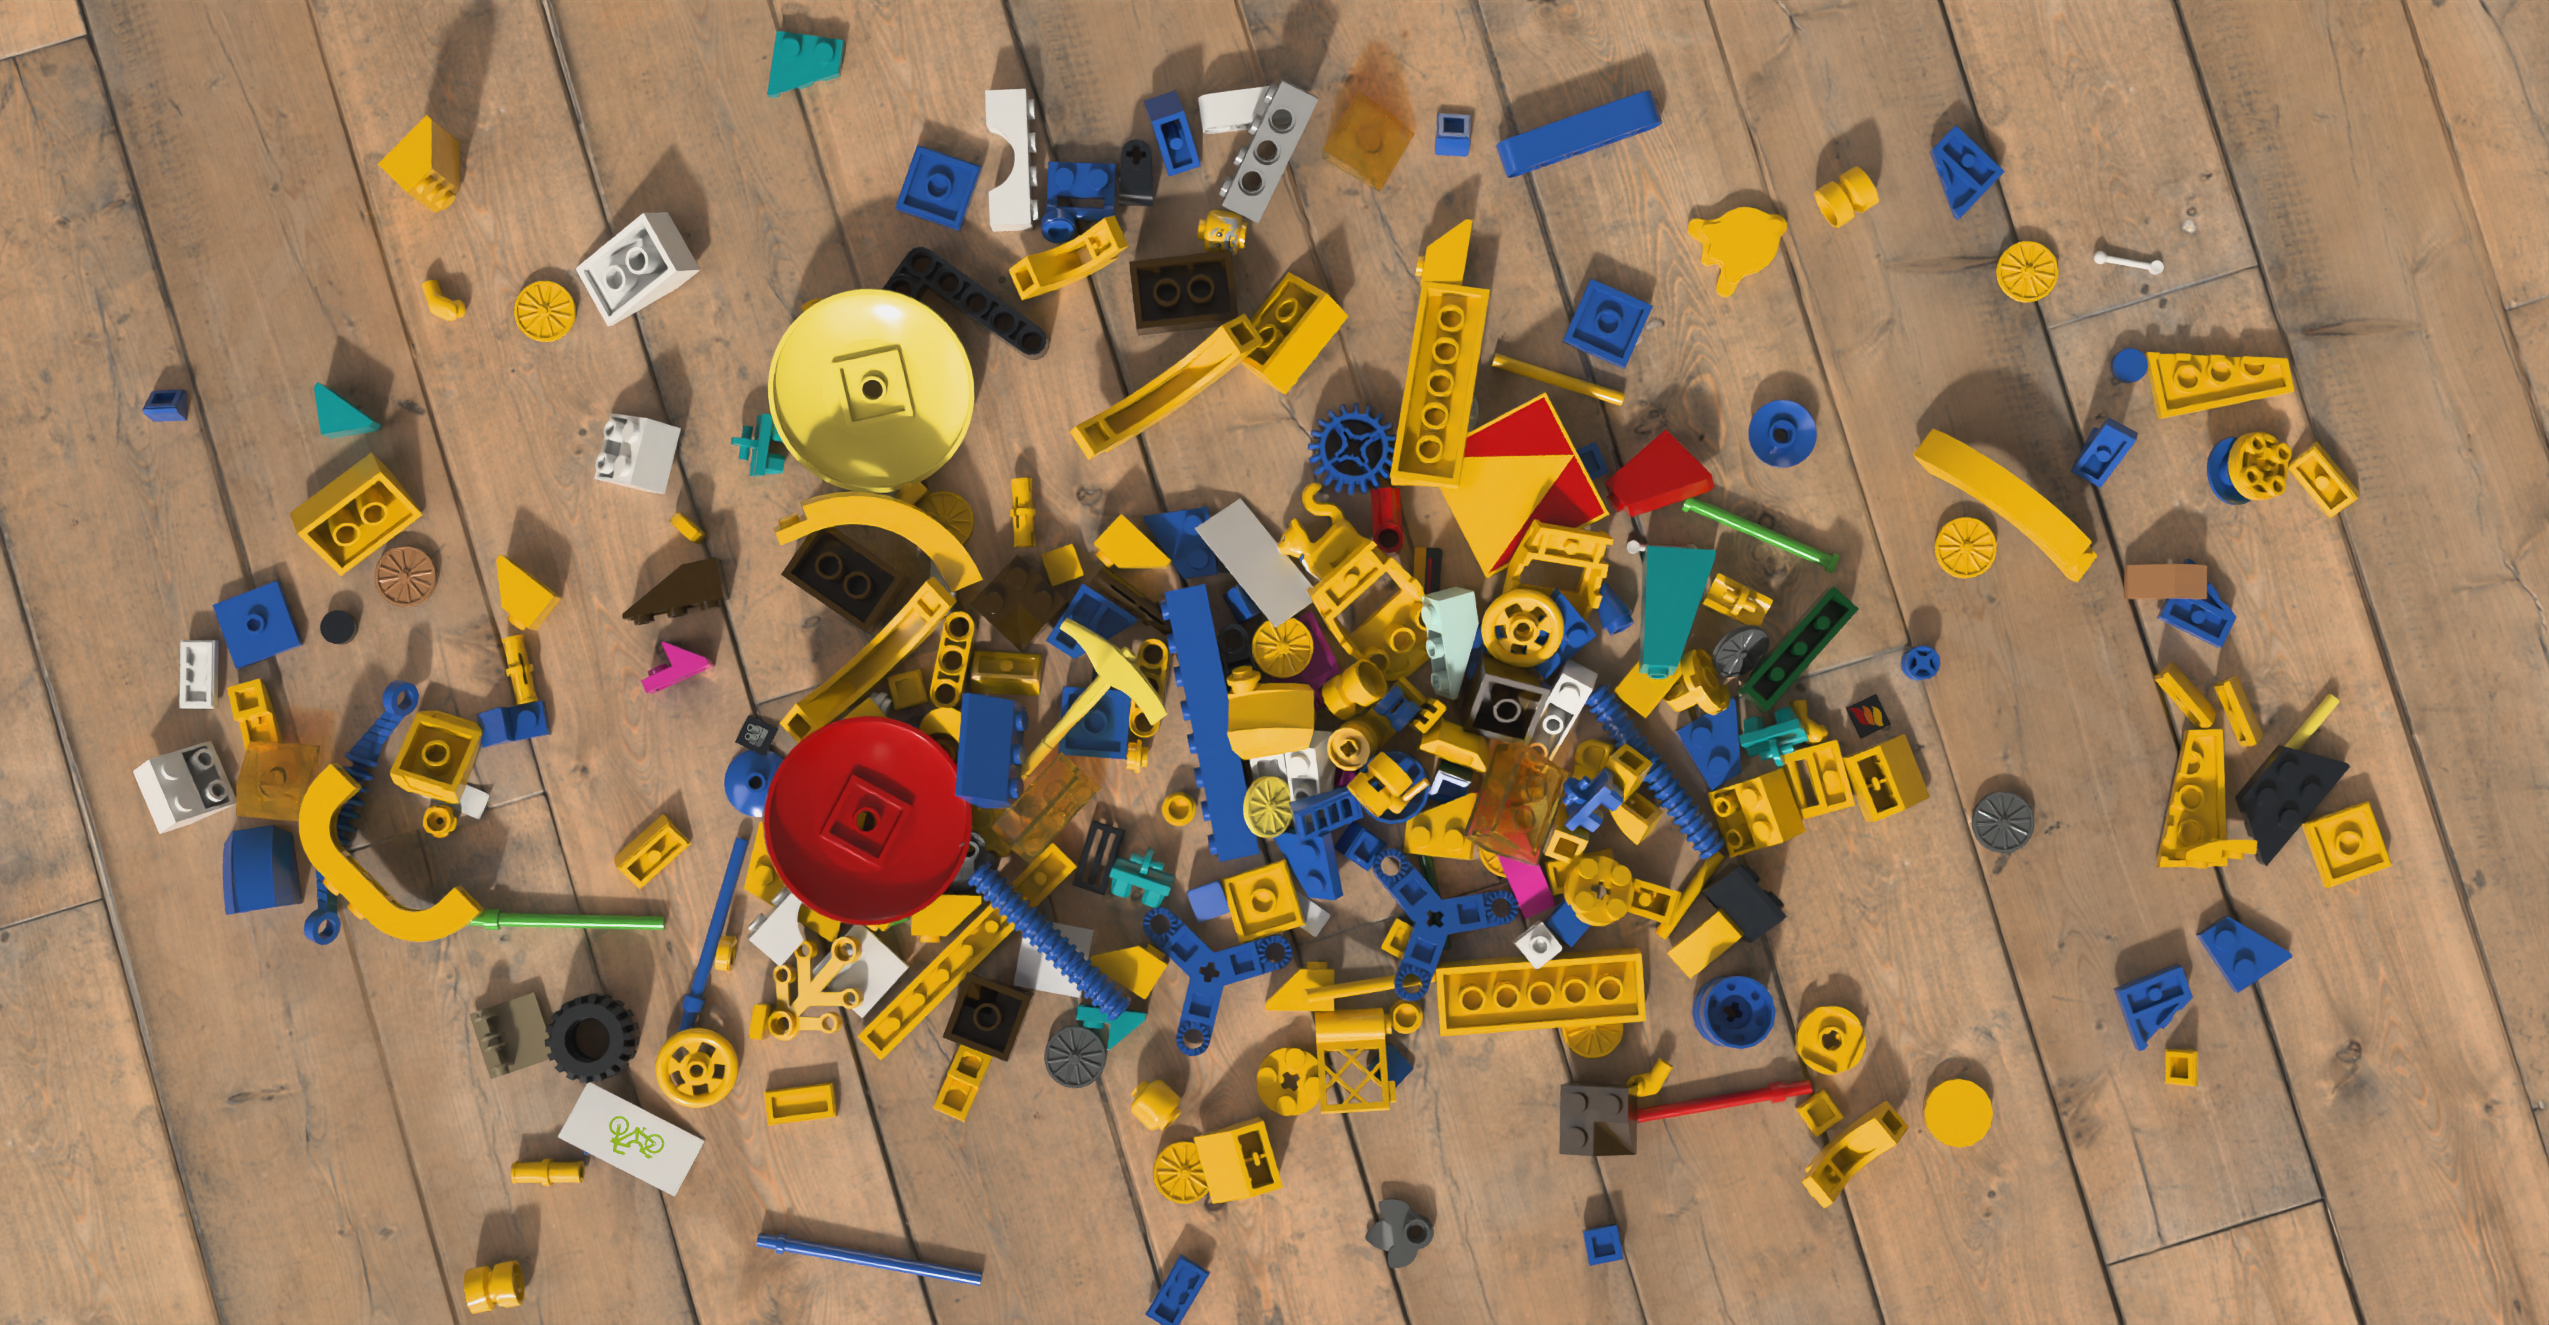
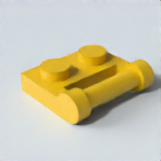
(1826, 776)

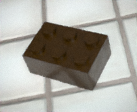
(1183, 292)
(845, 577)

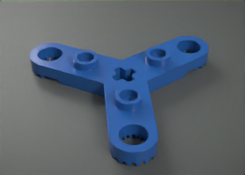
(1427, 942)
(1192, 953)

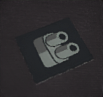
(756, 735)

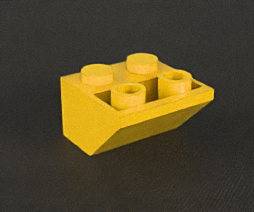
(1885, 778)
(1756, 812)
(1238, 1161)

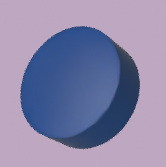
(1057, 226)
(2129, 365)

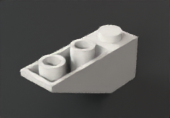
(1562, 707)
(1311, 770)

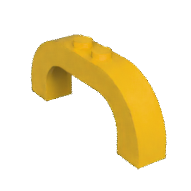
(347, 876)

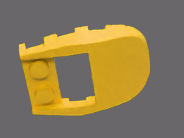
(1560, 546)
(1392, 635)

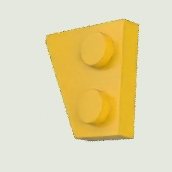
(1441, 830)

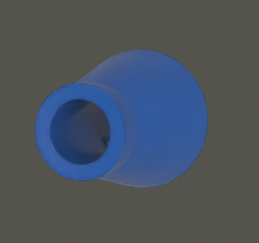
(1613, 611)

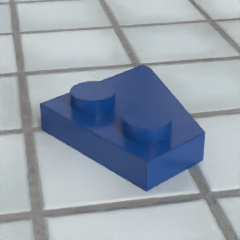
(1714, 745)
(2152, 1002)

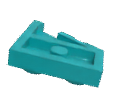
(802, 61)

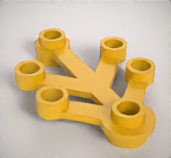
(811, 990)

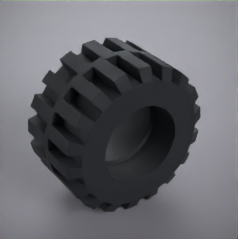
(565, 1048)

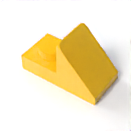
(1654, 901)

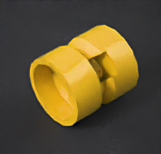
(1850, 194)
(1354, 689)
(1354, 743)
(1387, 775)
(487, 1287)

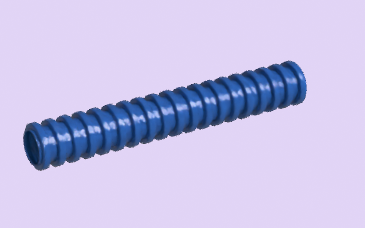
(1658, 777)
(1049, 941)

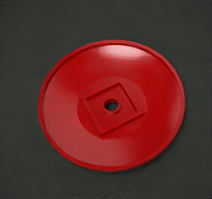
(916, 831)

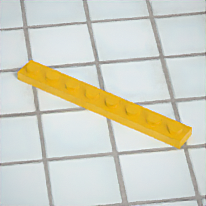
(962, 956)

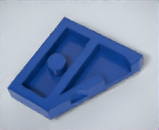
(1963, 170)
(1182, 542)
(1092, 612)
(2204, 619)
(1576, 635)
(1312, 863)
(2241, 952)

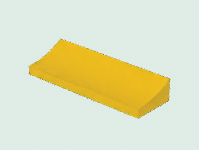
(1440, 385)
(1564, 992)

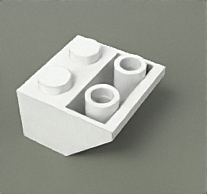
(637, 453)
(184, 786)

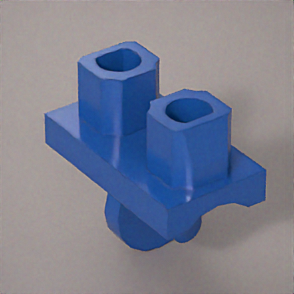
(1586, 795)

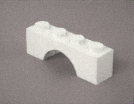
(1012, 202)
(778, 930)

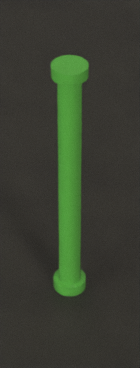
(1761, 533)

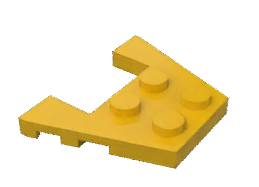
(765, 884)

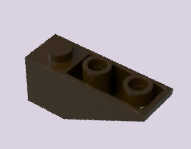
(687, 587)

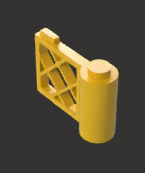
(1357, 1032)

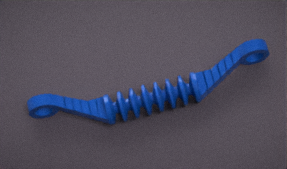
(362, 755)

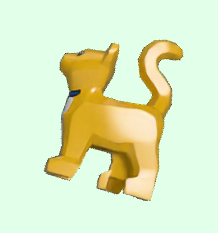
(1330, 549)

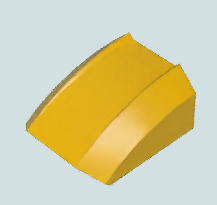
(1271, 720)
(1453, 744)
(437, 756)

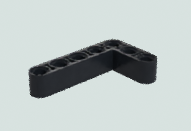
(961, 297)

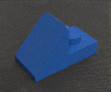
(2103, 451)
(513, 723)

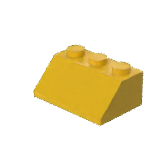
(426, 165)
(1294, 328)
(355, 514)

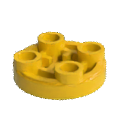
(2259, 465)

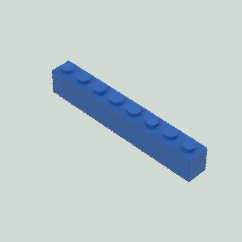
(1207, 709)

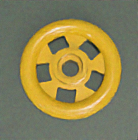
(1535, 652)
(691, 1040)

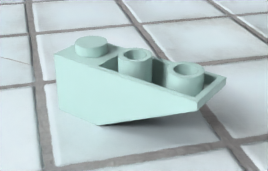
(1451, 630)

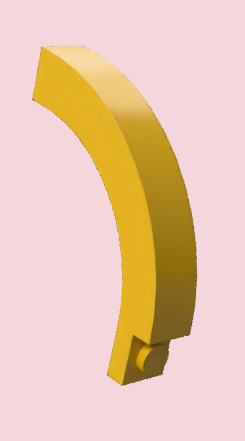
(1170, 390)
(2010, 498)
(891, 514)
(872, 663)

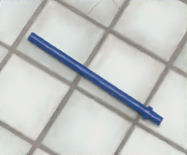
(782, 1243)

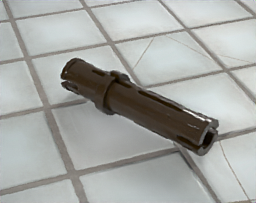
(1132, 599)

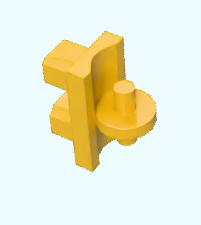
(1737, 601)

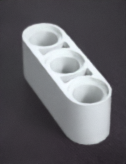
(1236, 110)

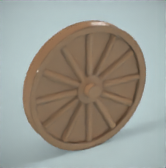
(405, 576)

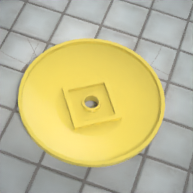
(863, 439)

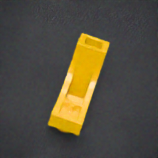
(1069, 262)
(1852, 1150)

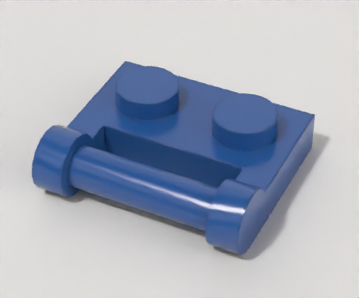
(1082, 182)

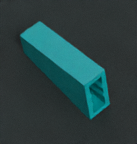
(1669, 601)

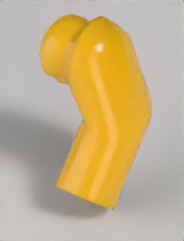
(440, 305)
(1816, 733)
(1651, 1082)

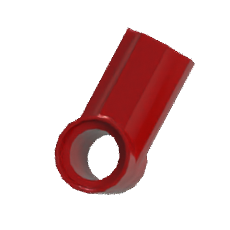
(1387, 517)

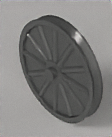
(1740, 651)
(2002, 822)
(1075, 1057)

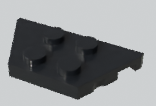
(2284, 796)

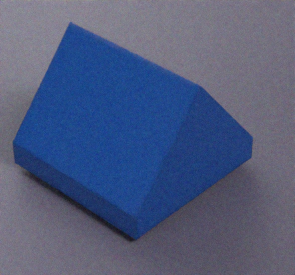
(166, 405)

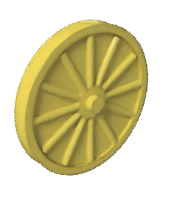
(1267, 807)

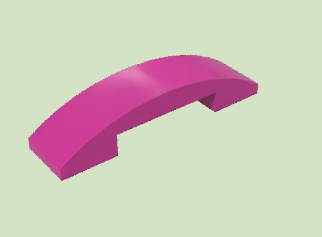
(1527, 886)

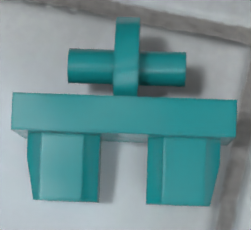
(761, 460)
(1774, 740)
(1143, 873)

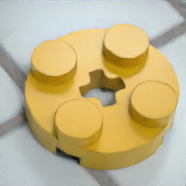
(1584, 901)
(1848, 1032)
(1270, 1077)

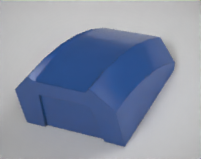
(260, 870)

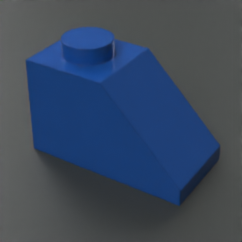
(1172, 133)

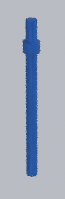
(694, 1001)

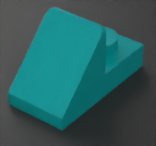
(1119, 1028)

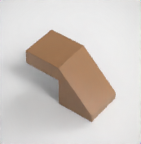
(2165, 581)

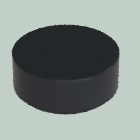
(338, 627)

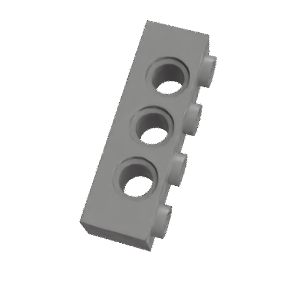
(1253, 202)

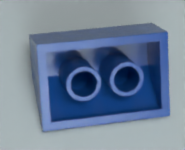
(991, 751)

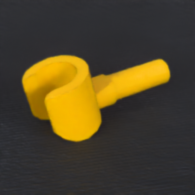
(1400, 802)

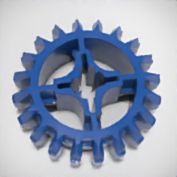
(1337, 423)

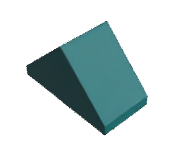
(339, 416)

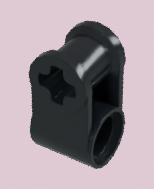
(1136, 179)
(1236, 657)

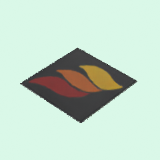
(1868, 716)

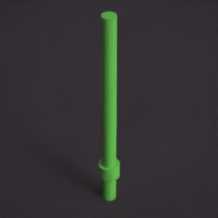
(494, 918)

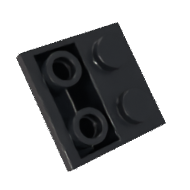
(1744, 901)

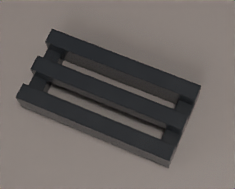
(1097, 862)

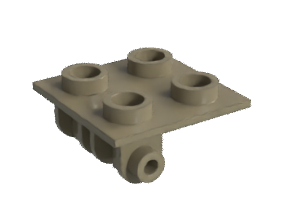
(511, 1035)

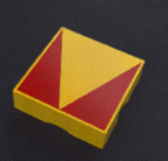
(1518, 473)

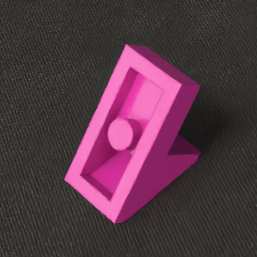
(684, 665)

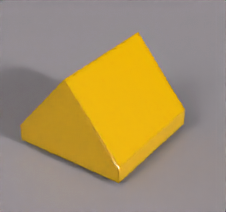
(2181, 1067)

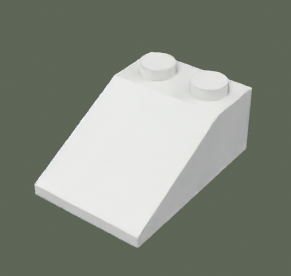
(637, 267)

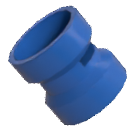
(1402, 714)

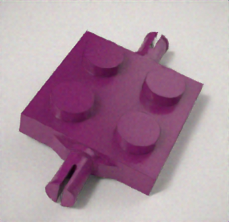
(1322, 664)

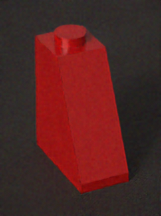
(1657, 478)

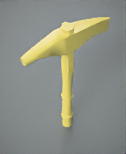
(1115, 669)

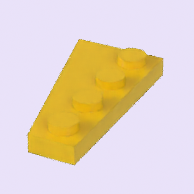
(2200, 382)
(2197, 797)

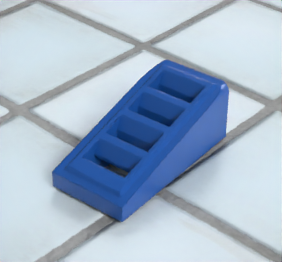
(1312, 804)

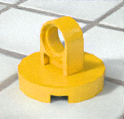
(1698, 685)

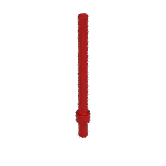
(1775, 1092)

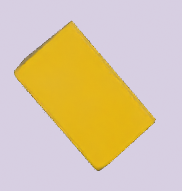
(2323, 480)
(1006, 673)
(1642, 692)
(2186, 696)
(2238, 711)
(651, 851)

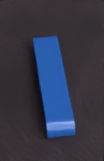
(1579, 134)

